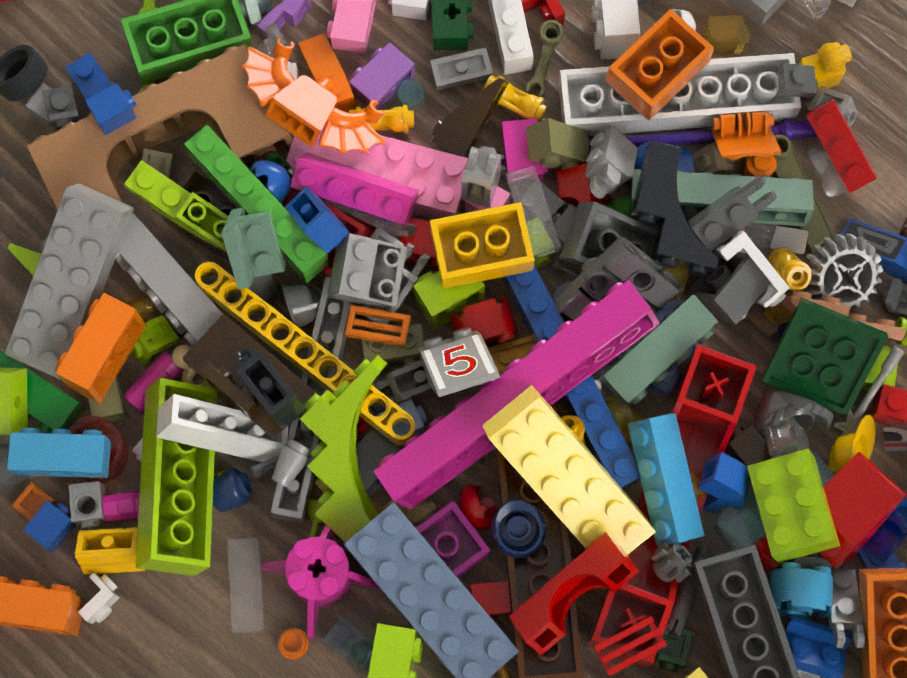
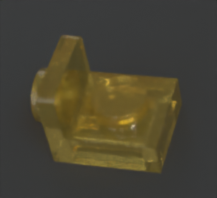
(622, 416)

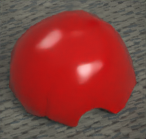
(476, 508)

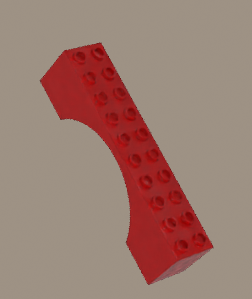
(706, 416)

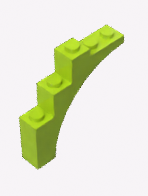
(335, 420)

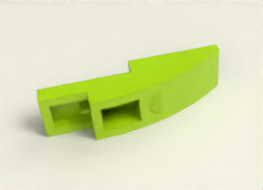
(177, 204)

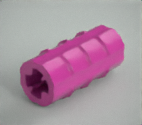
(161, 368)
(121, 506)

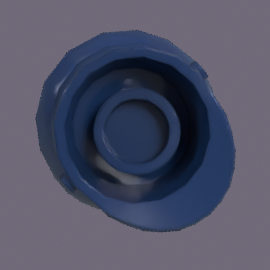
(518, 528)

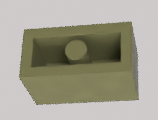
(557, 144)

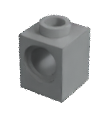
(78, 496)

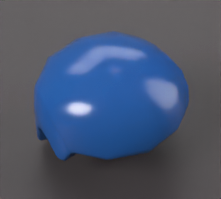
(273, 177)

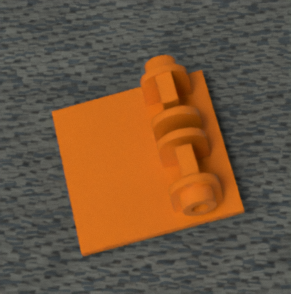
(745, 140)

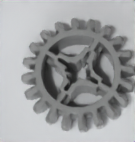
(858, 268)

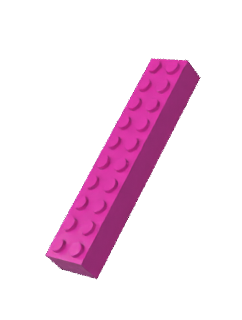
(552, 369)

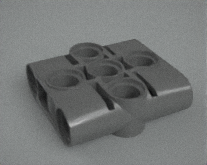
(615, 265)

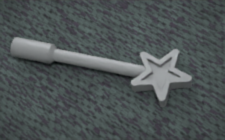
(852, 421)

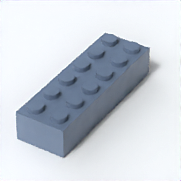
(430, 596)

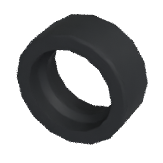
(21, 72)

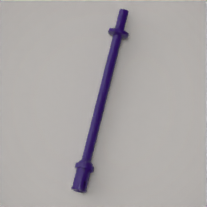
(788, 128)

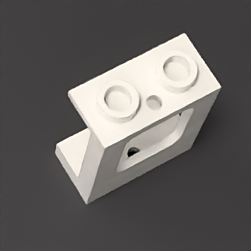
(742, 243)

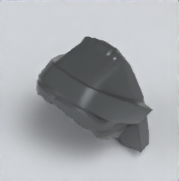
(780, 406)

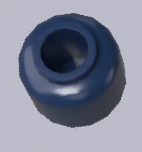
(231, 489)

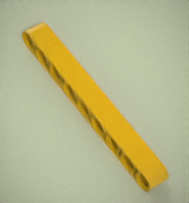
(294, 342)

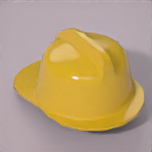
(849, 445)

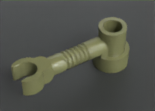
(549, 27)

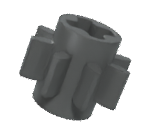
(672, 562)

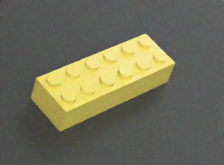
(565, 473)

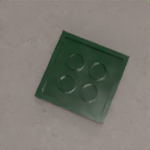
(824, 356)

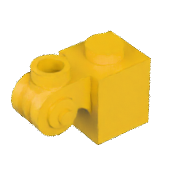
(829, 63)

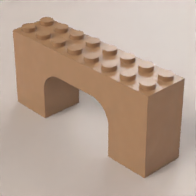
(208, 95)

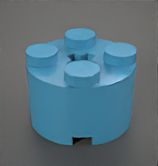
(802, 591)

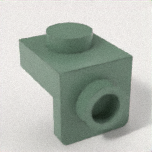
(253, 8)

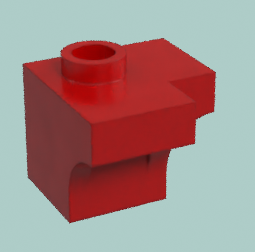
(574, 186)

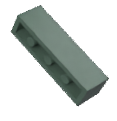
(658, 350)

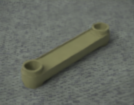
(790, 167)

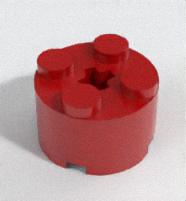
(490, 319)

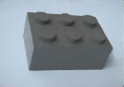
(597, 228)

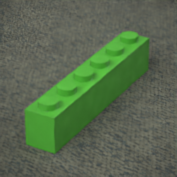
(248, 192)

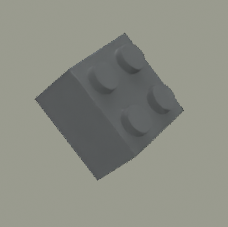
(730, 288)

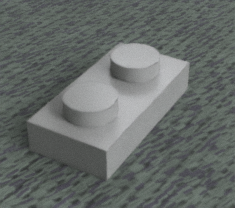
(461, 69)

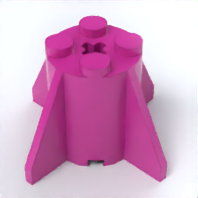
(330, 586)

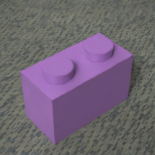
(381, 76)

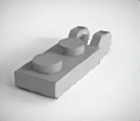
(846, 608)

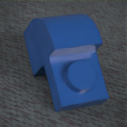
(725, 482)

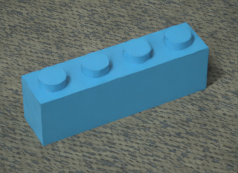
(666, 479)

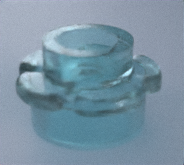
(410, 92)

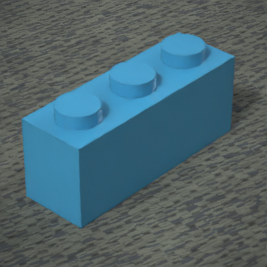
(59, 453)

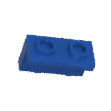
(815, 648)

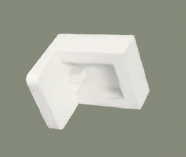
(99, 606)

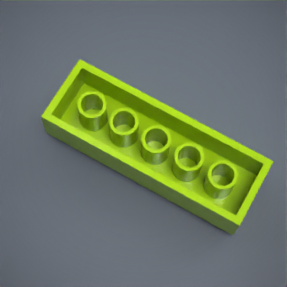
(174, 491)

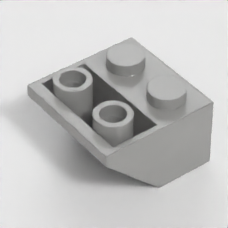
(367, 271)

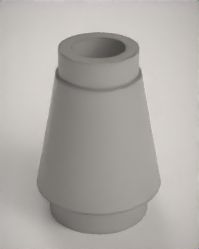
(290, 461)

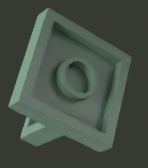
(251, 246)

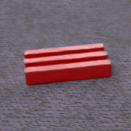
(654, 633)

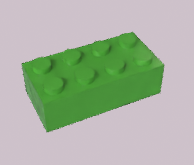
(183, 35)

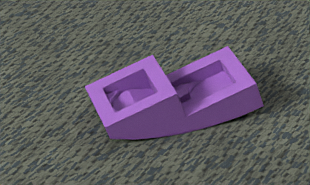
(286, 12)

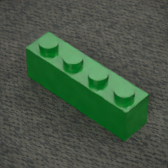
(45, 401)

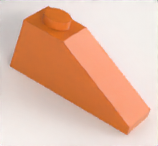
(323, 63)

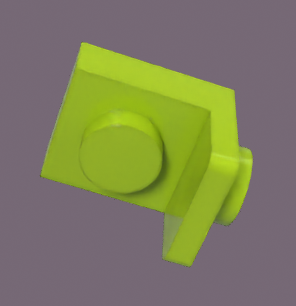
(154, 339)

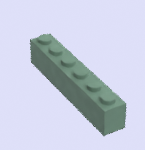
(698, 190)

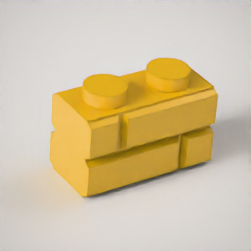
(107, 550)

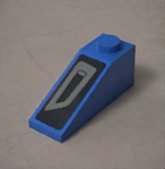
(888, 245)

